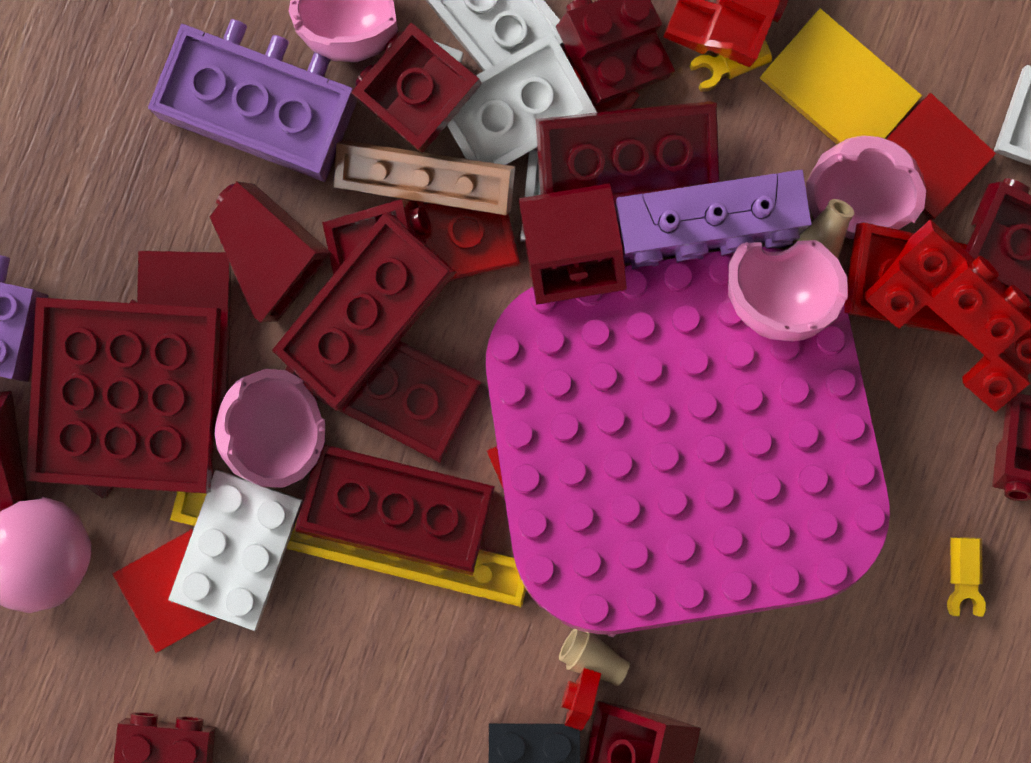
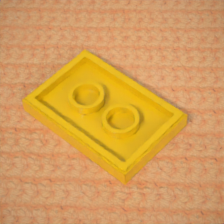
(839, 82)

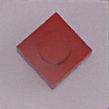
(580, 698)

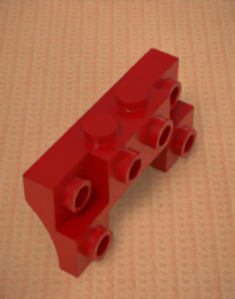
(724, 27)
(971, 300)

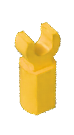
(722, 67)
(966, 574)

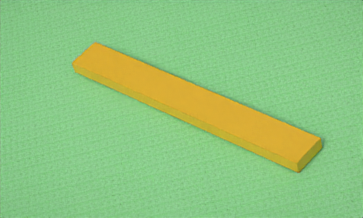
(493, 576)

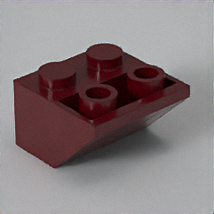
(573, 244)

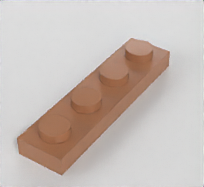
(424, 177)

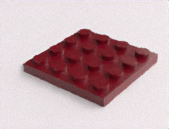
(123, 395)

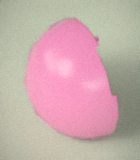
(344, 27)
(873, 178)
(787, 291)
(270, 429)
(41, 554)

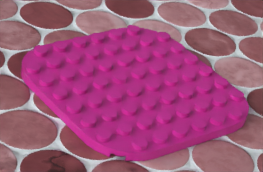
(678, 456)

